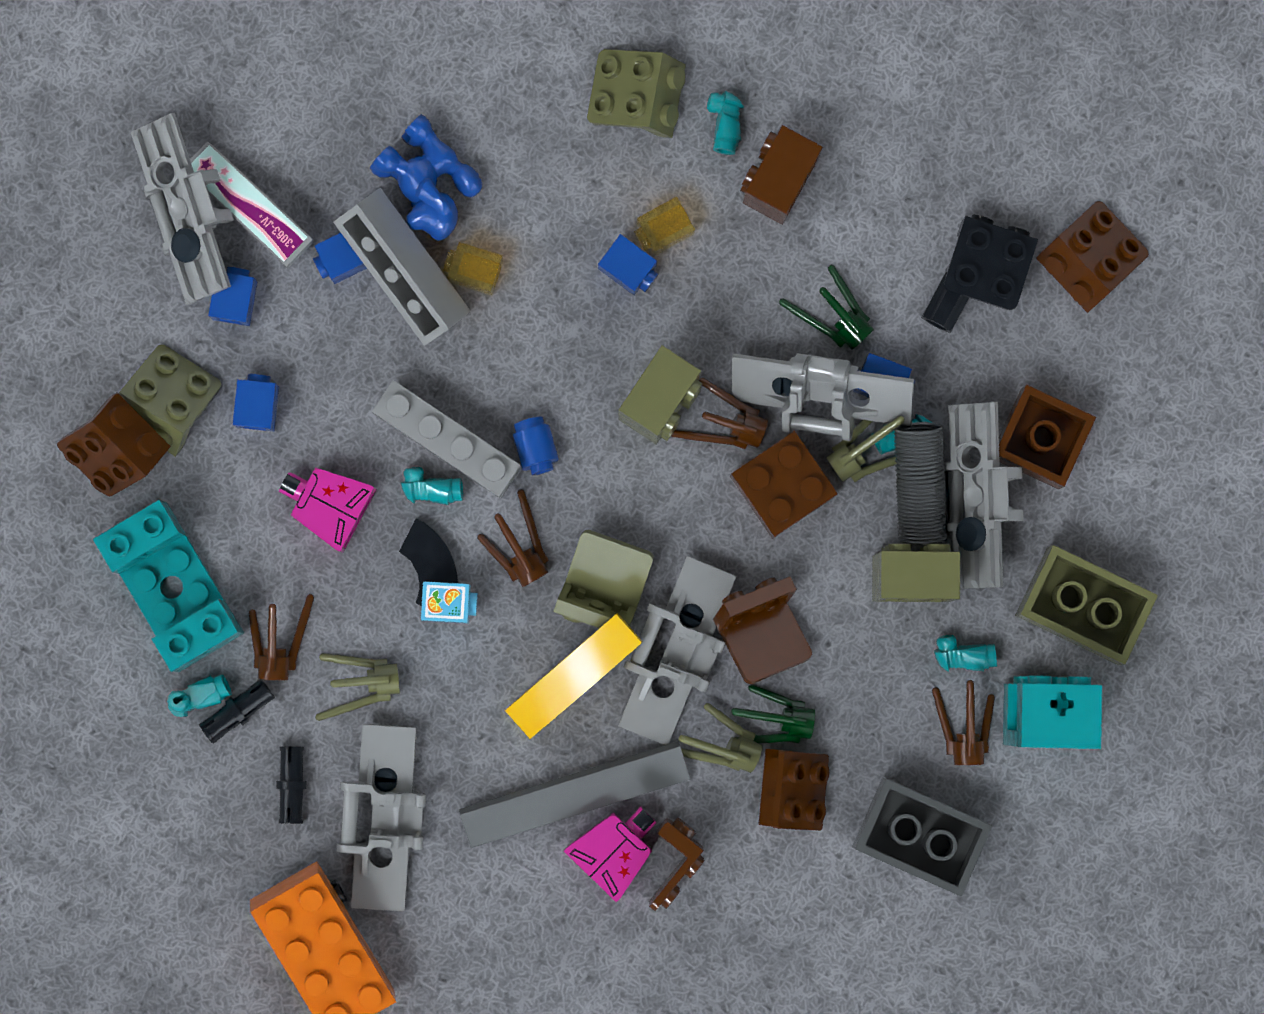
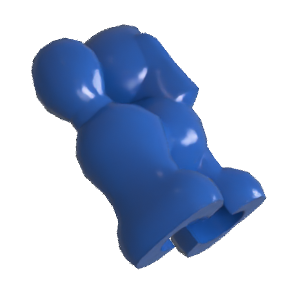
(418, 177)

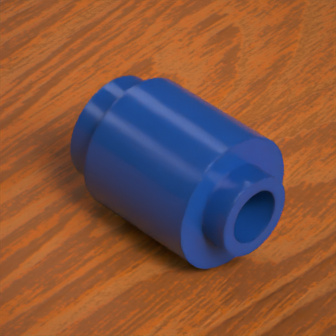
(535, 445)

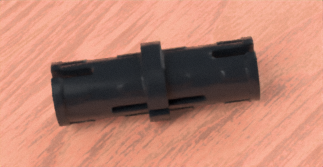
(236, 711)
(291, 784)

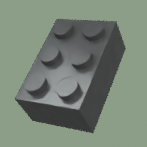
(922, 836)

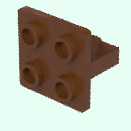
(794, 790)

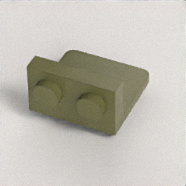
(637, 91)
(170, 394)
(603, 580)

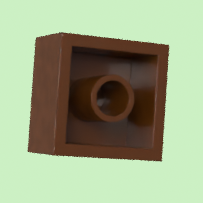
(782, 174)
(1043, 436)
(783, 484)

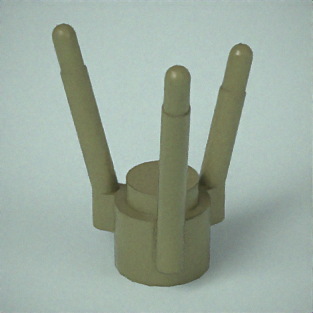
(847, 460)
(381, 679)
(738, 754)

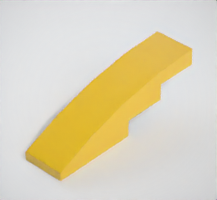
(573, 675)

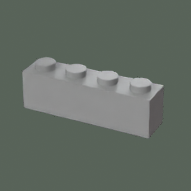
(402, 266)
(446, 439)

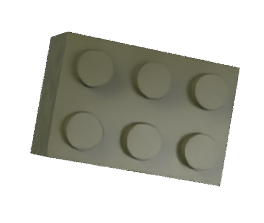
(659, 395)
(916, 575)
(1086, 605)

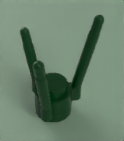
(852, 326)
(795, 721)

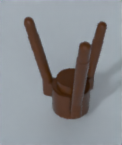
(746, 428)
(527, 565)
(272, 661)
(970, 746)

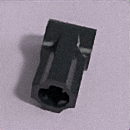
(944, 307)

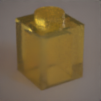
(663, 227)
(473, 268)

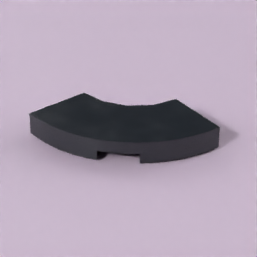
(429, 556)

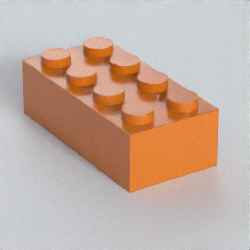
(321, 946)

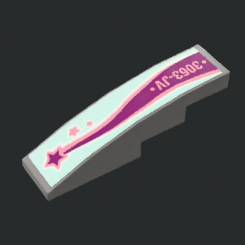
(252, 207)

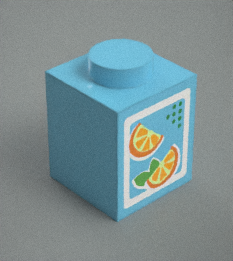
(448, 602)

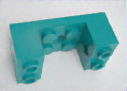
(147, 552)
(1071, 721)

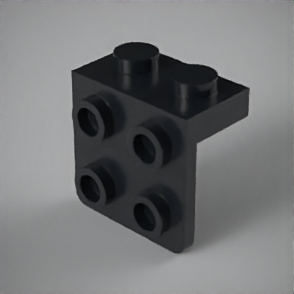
(990, 262)

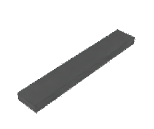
(574, 794)

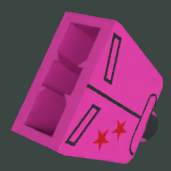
(328, 504)
(613, 851)

